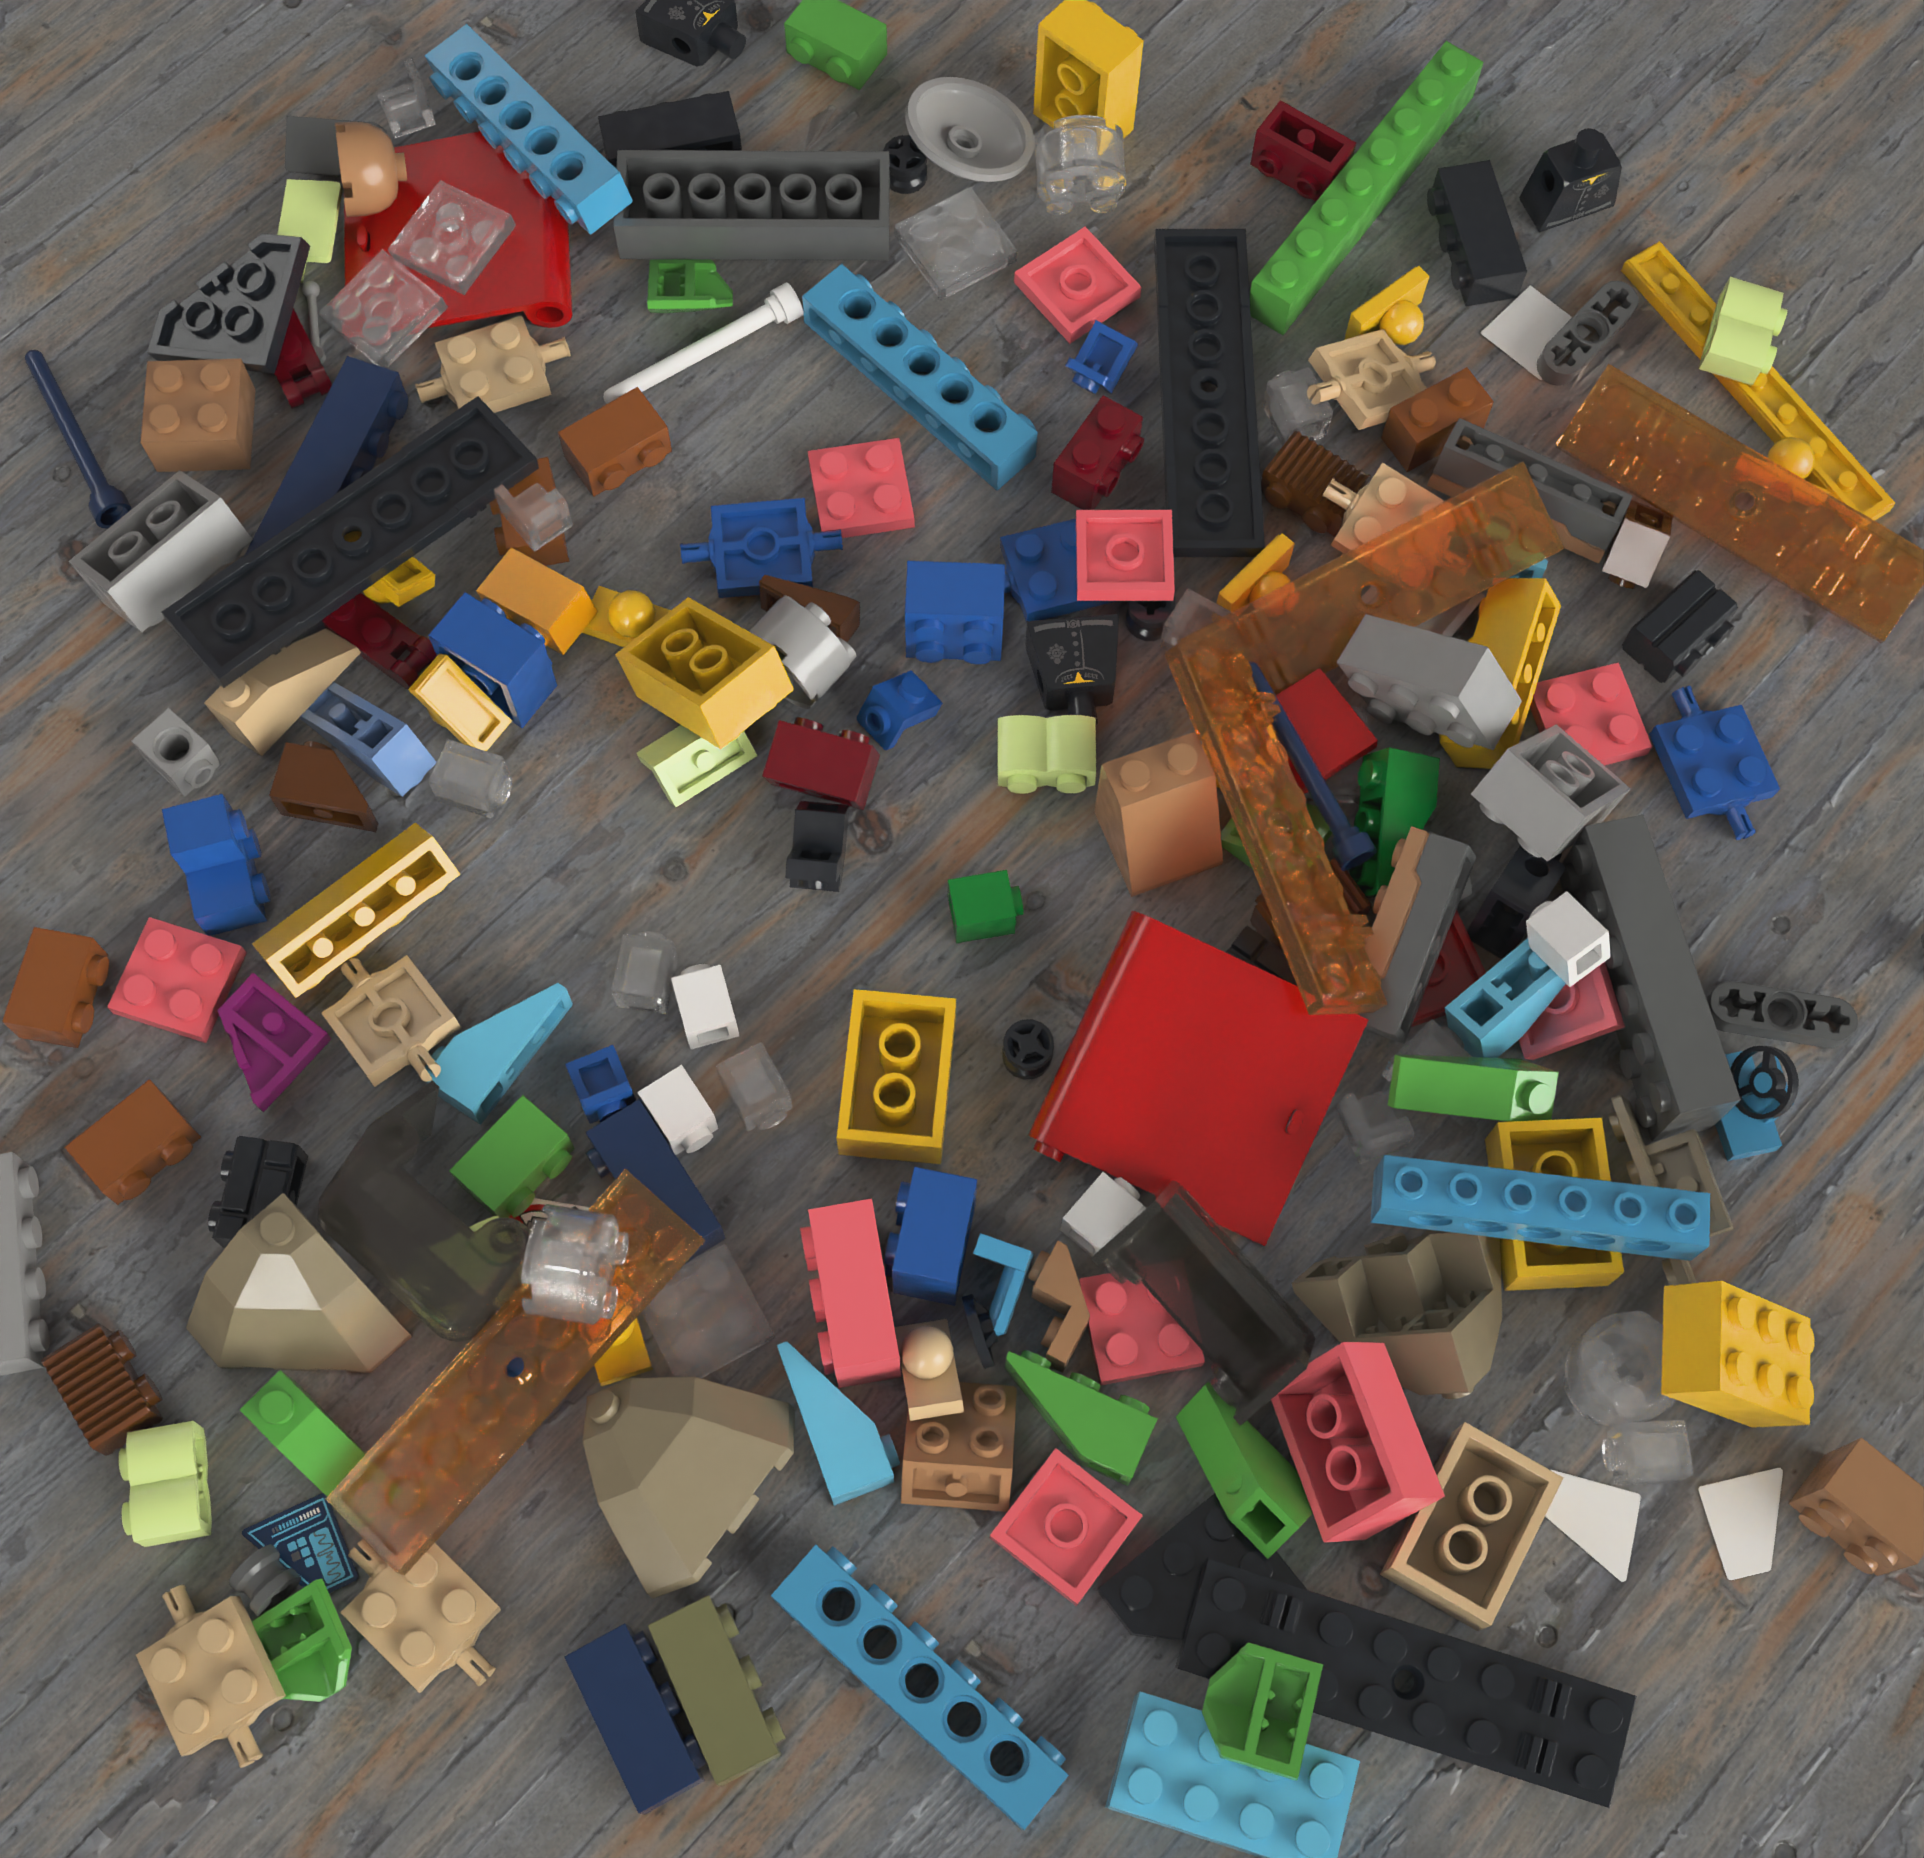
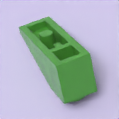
(1473, 1087)
(303, 1432)

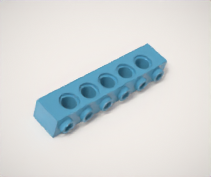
(528, 129)
(992, 455)
(1540, 1208)
(803, 1598)

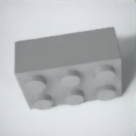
(161, 550)
(1429, 682)
(1548, 792)

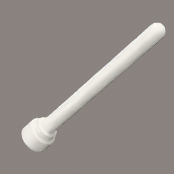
(779, 307)

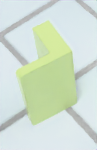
(312, 213)
(690, 764)

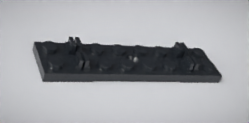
(1214, 434)
(313, 571)
(1463, 1695)

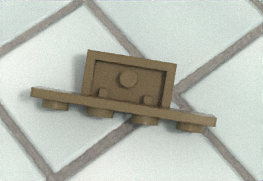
(1672, 1164)

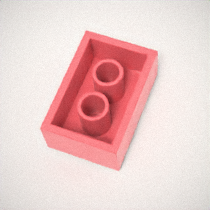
(851, 1294)
(1355, 1443)

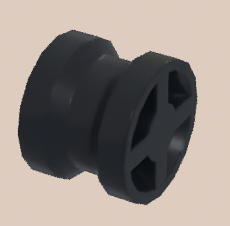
(902, 153)
(1148, 623)
(1030, 1038)

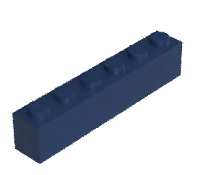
(340, 444)

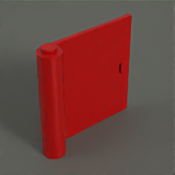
(530, 266)
(1194, 1076)

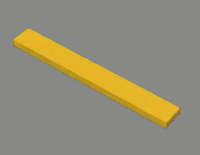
(1770, 399)

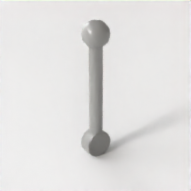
(311, 291)

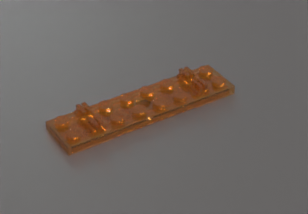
(1789, 532)
(1414, 568)
(1277, 832)
(479, 1415)

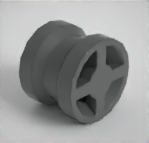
(264, 1579)

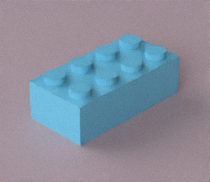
(1177, 1780)

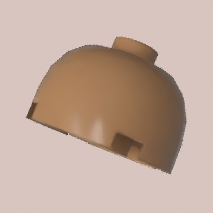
(368, 168)

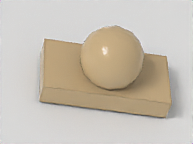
(929, 1369)

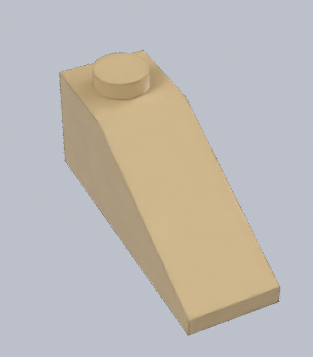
(280, 689)

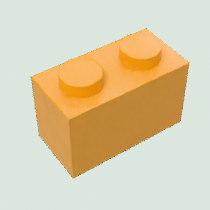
(539, 598)

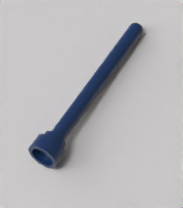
(106, 501)
(1350, 845)

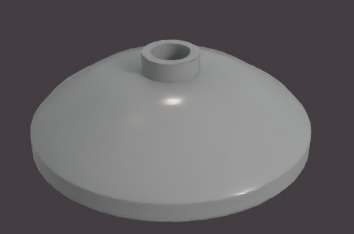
(969, 129)

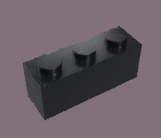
(685, 124)
(1476, 233)

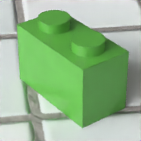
(836, 40)
(513, 1160)

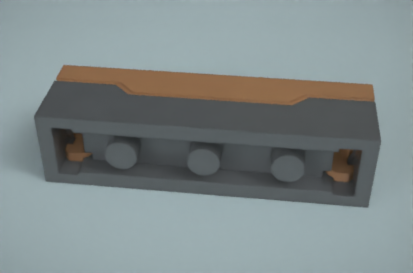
(1579, 506)
(1413, 924)

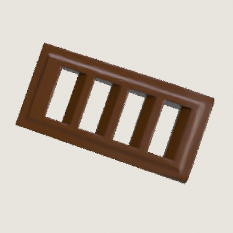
(842, 610)

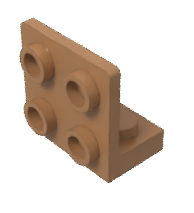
(963, 1455)

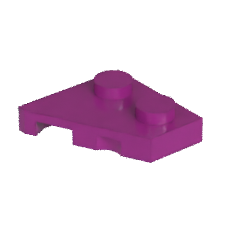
(269, 1039)

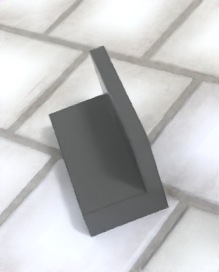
(313, 145)

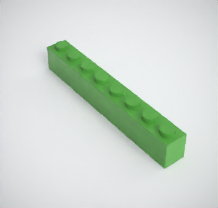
(1363, 188)

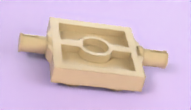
(494, 363)
(1367, 376)
(1377, 506)
(391, 1020)
(422, 1618)
(211, 1676)

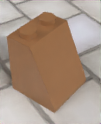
(1160, 813)

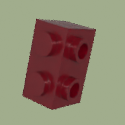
(1300, 151)
(1097, 454)
(822, 763)

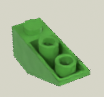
(1094, 1427)
(1245, 1471)

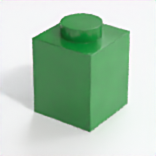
(983, 906)

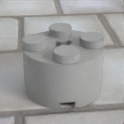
(806, 648)

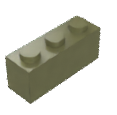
(717, 1689)

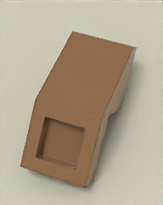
(1060, 1289)

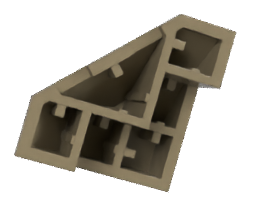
(1423, 1298)
(290, 1302)
(680, 1468)

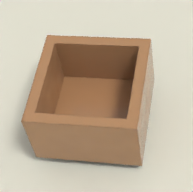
(198, 415)
(1864, 1508)

